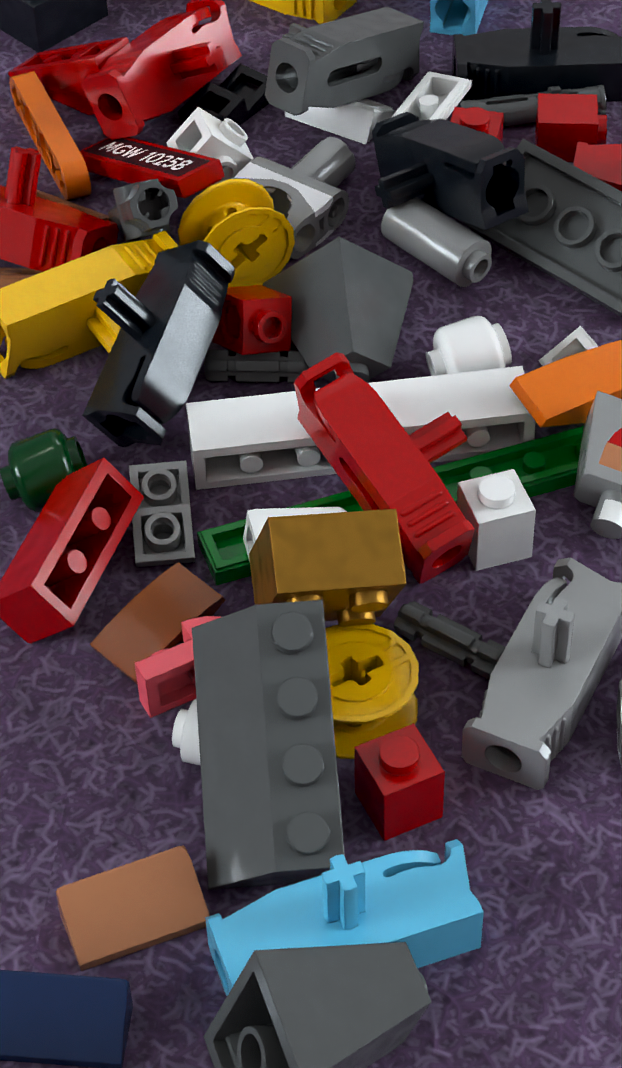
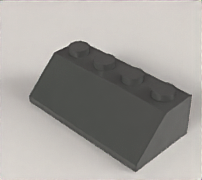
(267, 746)

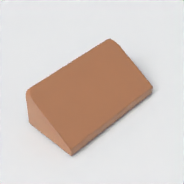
(132, 907)

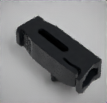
(539, 57)
(450, 169)
(159, 342)

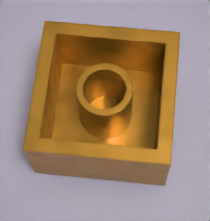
(332, 557)

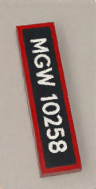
(139, 161)

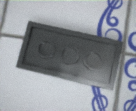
(569, 228)

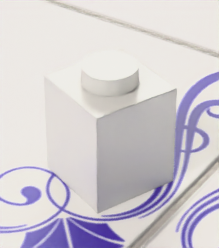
(501, 518)

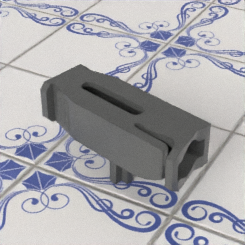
(343, 60)

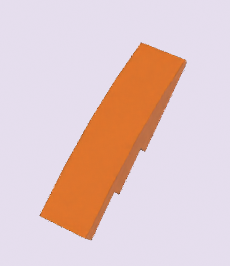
(566, 388)

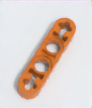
(50, 136)

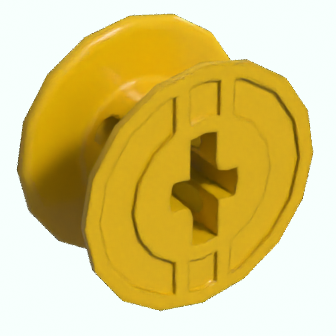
(242, 227)
(370, 684)

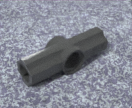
(143, 209)

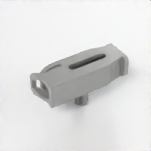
(546, 675)

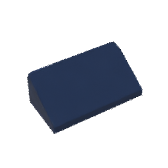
(64, 1019)

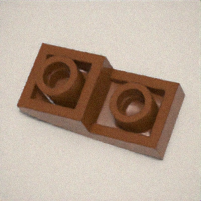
(155, 618)

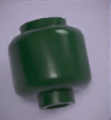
(39, 465)

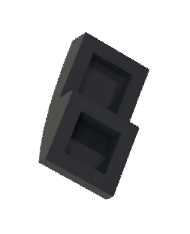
(235, 98)

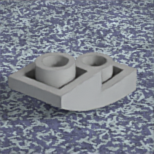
(164, 517)

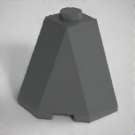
(346, 305)
(319, 1007)

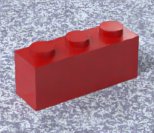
(67, 551)

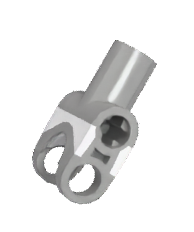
(307, 190)

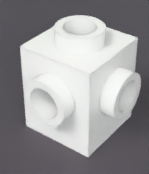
(215, 139)

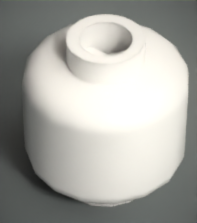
(468, 347)

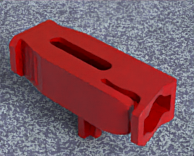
(161, 68)
(41, 231)
(387, 465)

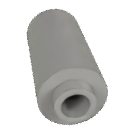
(438, 241)

